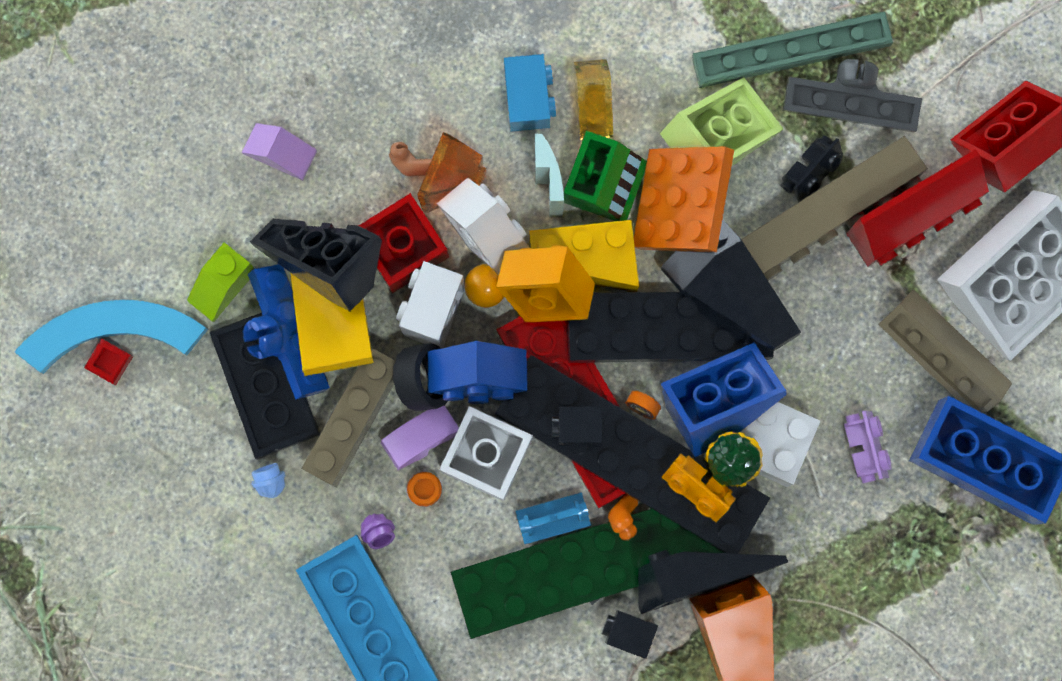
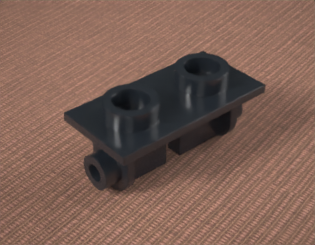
(823, 157)

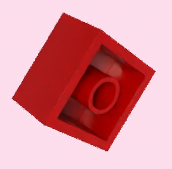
(405, 241)

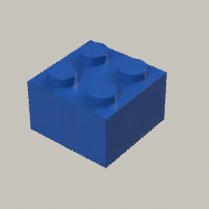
(477, 372)

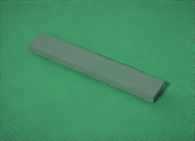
(792, 49)

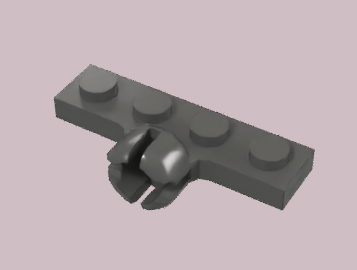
(853, 99)

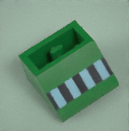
(604, 178)

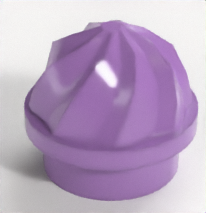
(377, 531)

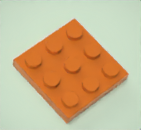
(683, 199)

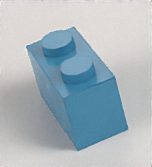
(528, 93)

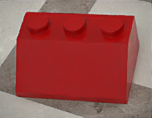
(1014, 135)

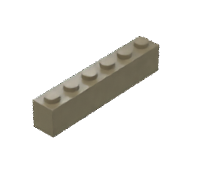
(833, 206)

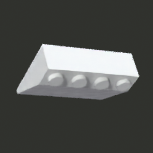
(1012, 275)

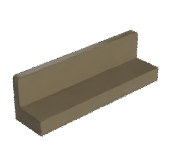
(945, 353)

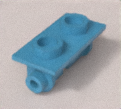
(553, 518)

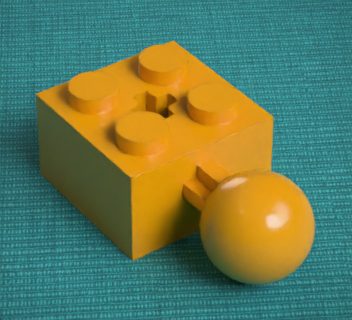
(536, 282)

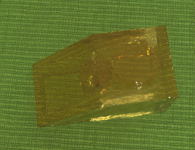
(594, 97)

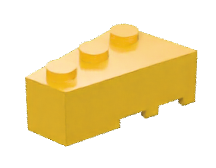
(601, 249)

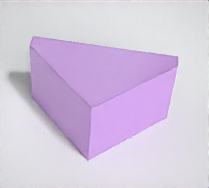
(280, 150)

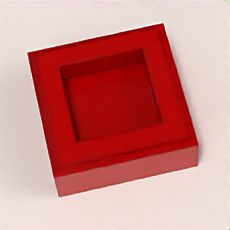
(108, 362)

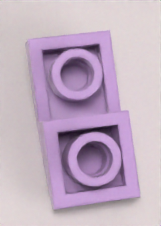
(418, 436)

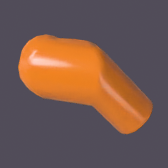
(621, 518)

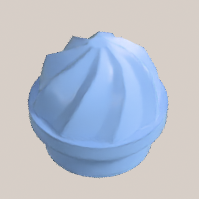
(268, 480)

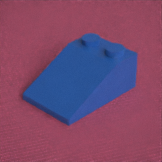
(721, 396)

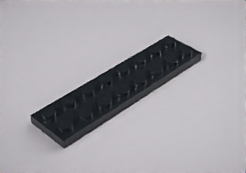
(630, 456)

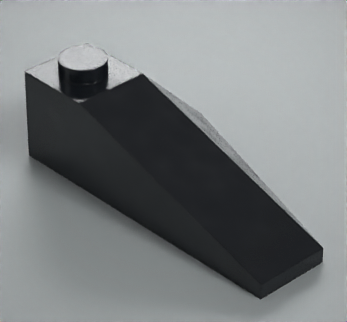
(328, 259)
(684, 574)

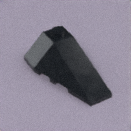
(733, 287)

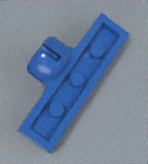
(278, 330)

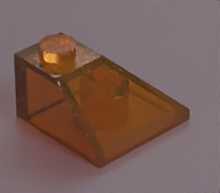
(449, 168)

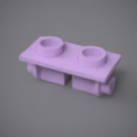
(873, 458)

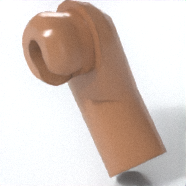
(406, 162)

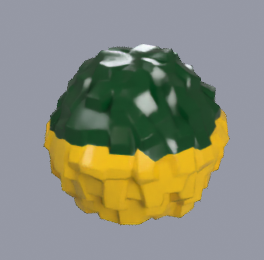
(734, 459)

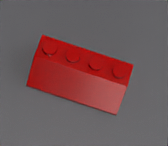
(920, 209)

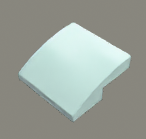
(548, 172)

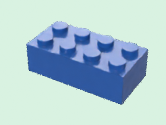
(990, 460)

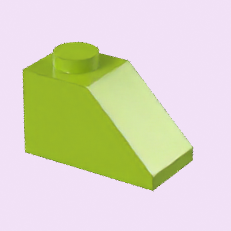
(219, 282)

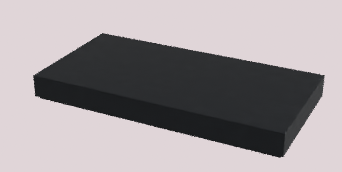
(262, 394)

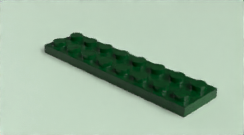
(564, 572)

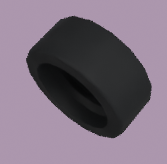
(408, 382)

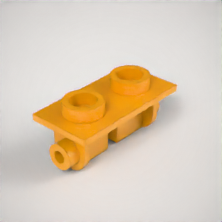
(685, 479)

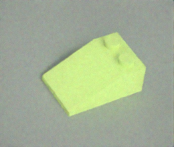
(727, 118)

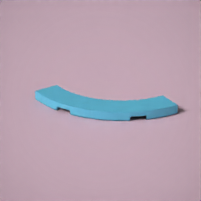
(107, 320)

